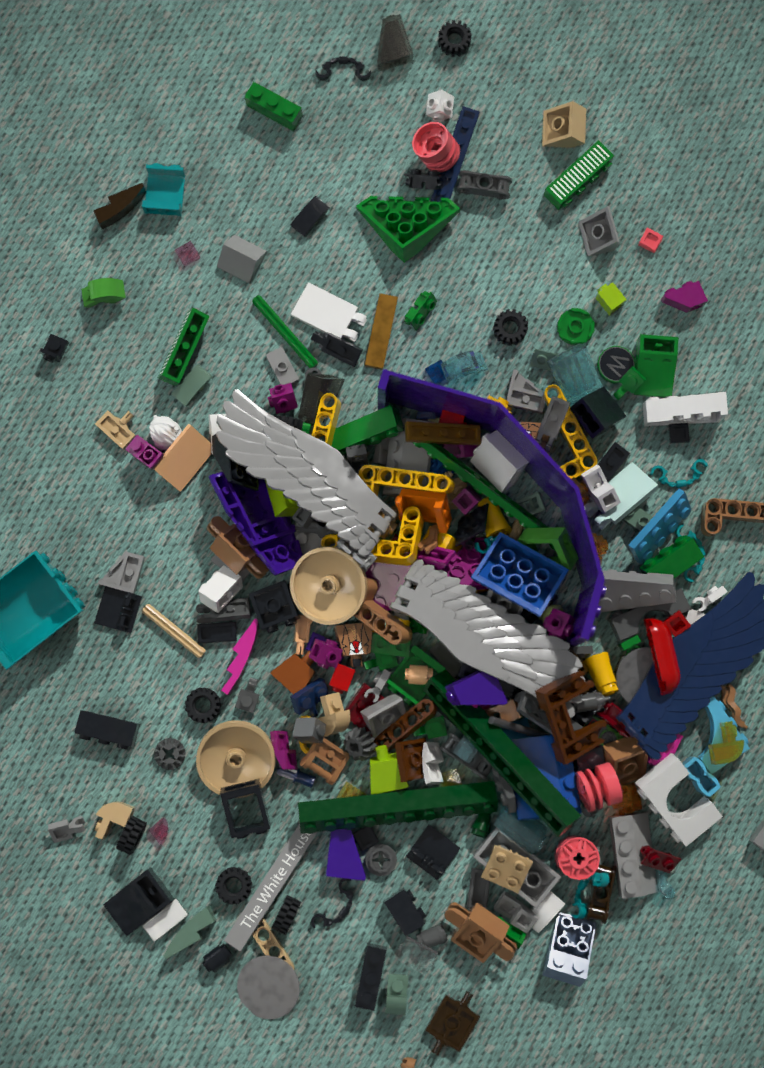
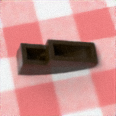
(120, 205)

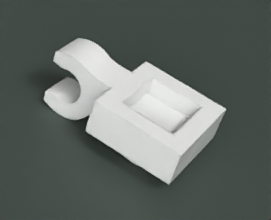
(713, 594)

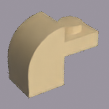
(335, 717)
(112, 812)

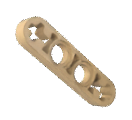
(270, 942)

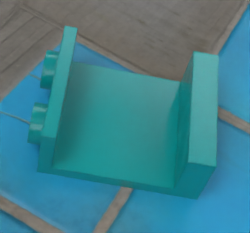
(164, 190)

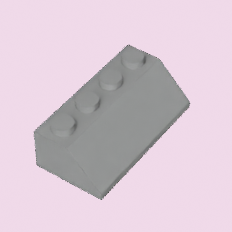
(405, 456)
(627, 837)
(540, 876)

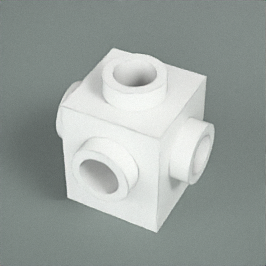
(440, 105)

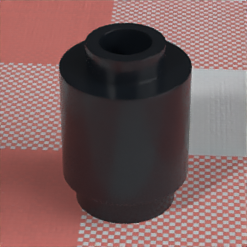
(217, 958)

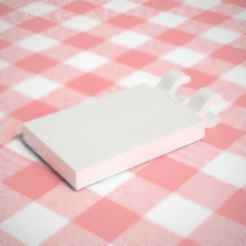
(327, 312)

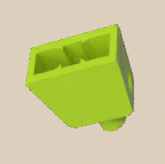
(384, 772)

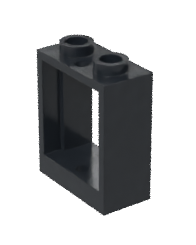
(240, 790)

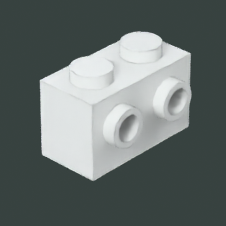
(220, 589)

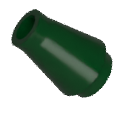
(481, 825)

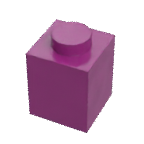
(467, 500)

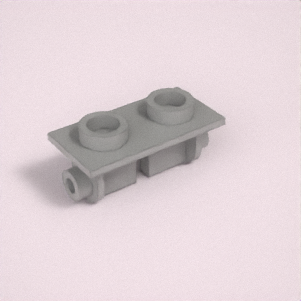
(365, 561)

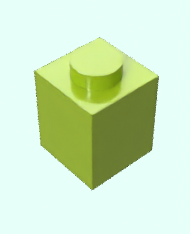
(610, 298)

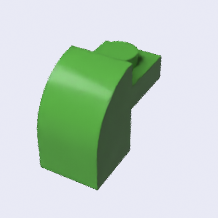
(103, 290)

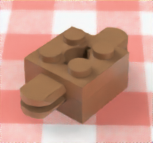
(225, 545)
(480, 932)

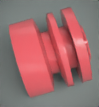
(436, 146)
(600, 787)
(568, 848)

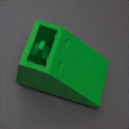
(657, 363)

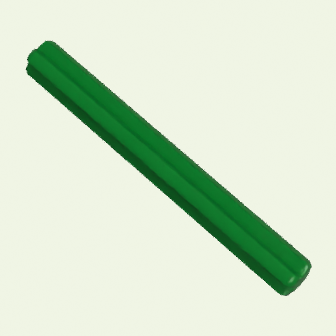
(285, 332)

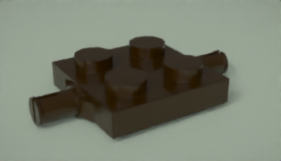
(452, 1023)

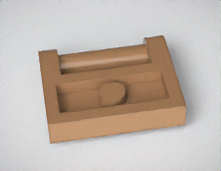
(330, 755)

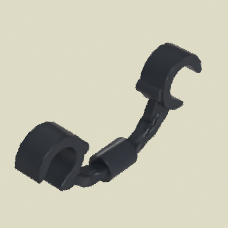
(343, 60)
(344, 911)

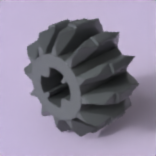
(359, 743)

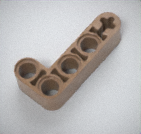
(722, 513)
(395, 631)

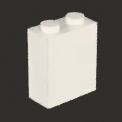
(498, 461)

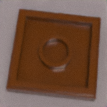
(410, 759)

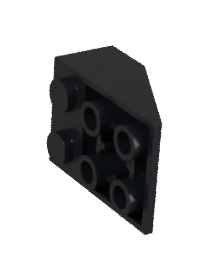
(233, 472)
(138, 901)

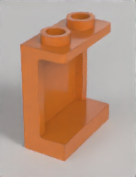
(432, 506)

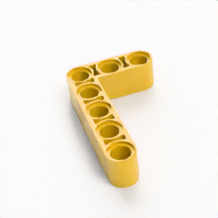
(326, 412)
(570, 438)
(397, 479)
(398, 547)

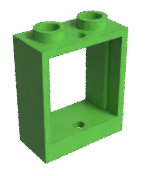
(559, 537)

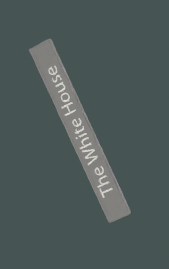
(269, 889)

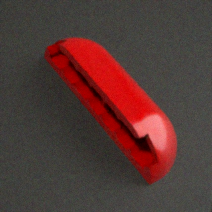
(663, 655)

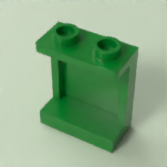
(412, 692)

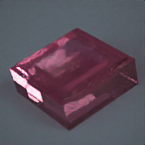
(187, 253)

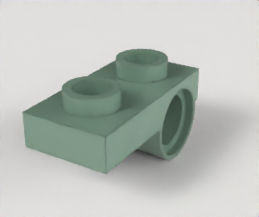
(637, 519)

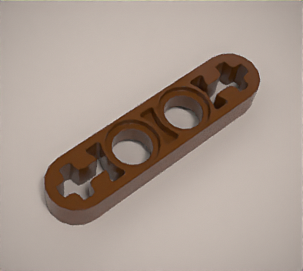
(403, 723)

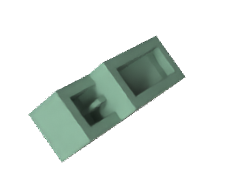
(190, 931)

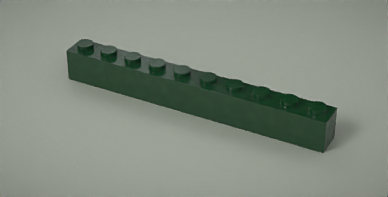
(505, 758)
(397, 807)

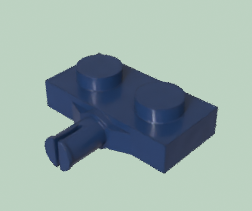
(309, 697)

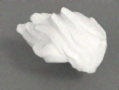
(163, 431)

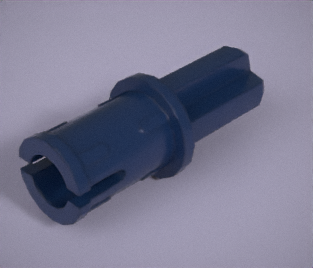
(297, 776)

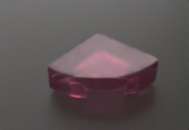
(160, 830)

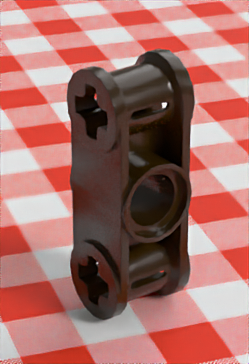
(601, 905)

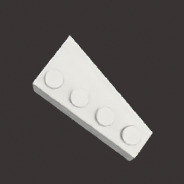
(685, 409)

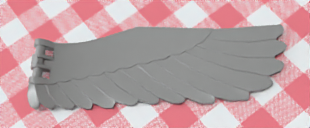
(305, 471)
(484, 633)

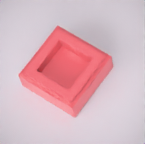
(650, 240)

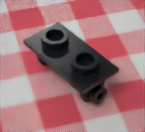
(431, 179)

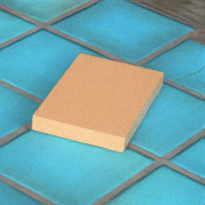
(184, 458)

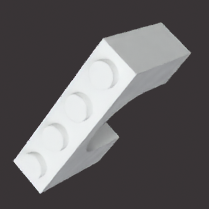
(656, 786)

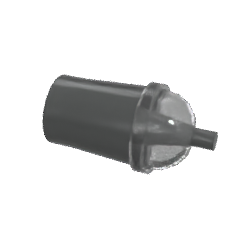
(590, 702)

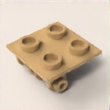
(507, 868)

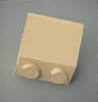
(564, 126)

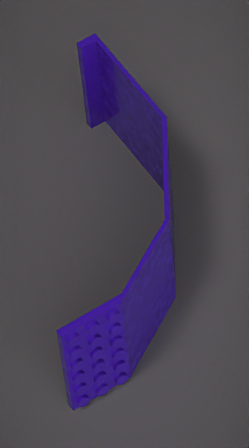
(493, 416)

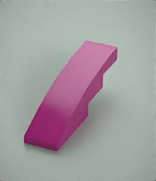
(244, 649)

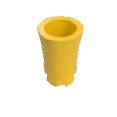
(495, 520)
(602, 673)

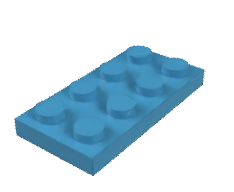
(660, 526)

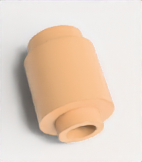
(418, 674)

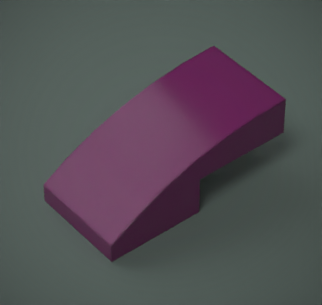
(284, 755)

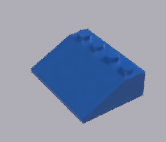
(520, 574)
(561, 776)

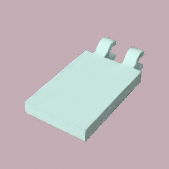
(632, 489)

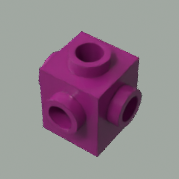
(282, 398)
(558, 624)
(326, 653)

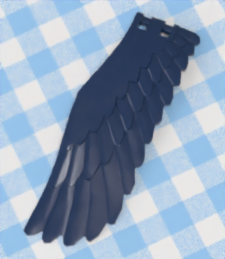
(707, 659)

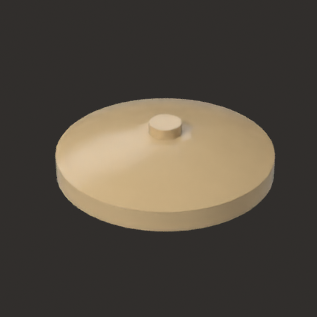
(328, 585)
(234, 755)

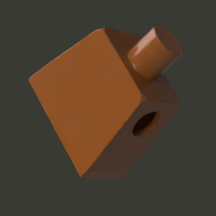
(295, 672)

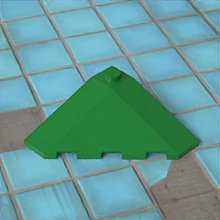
(407, 224)

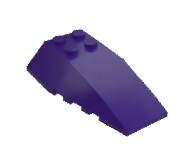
(267, 535)

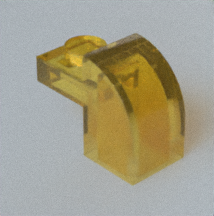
(729, 749)

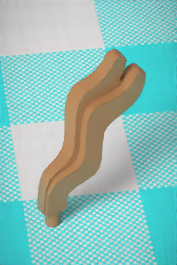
(431, 541)
(727, 698)

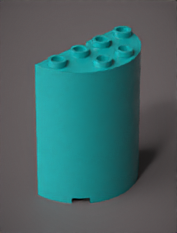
(33, 606)

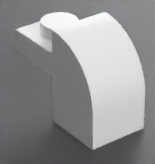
(599, 489)

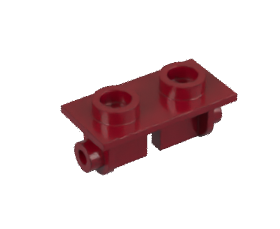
(609, 715)
(658, 860)

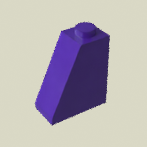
(476, 690)
(344, 856)

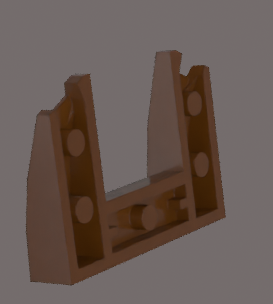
(552, 699)

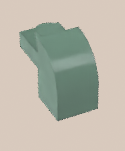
(396, 994)

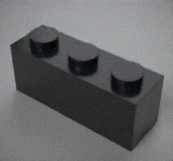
(107, 729)
(370, 976)

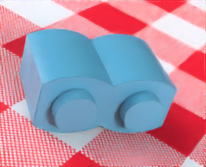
(702, 780)

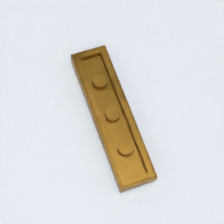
(381, 331)
(442, 433)

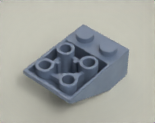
(569, 950)

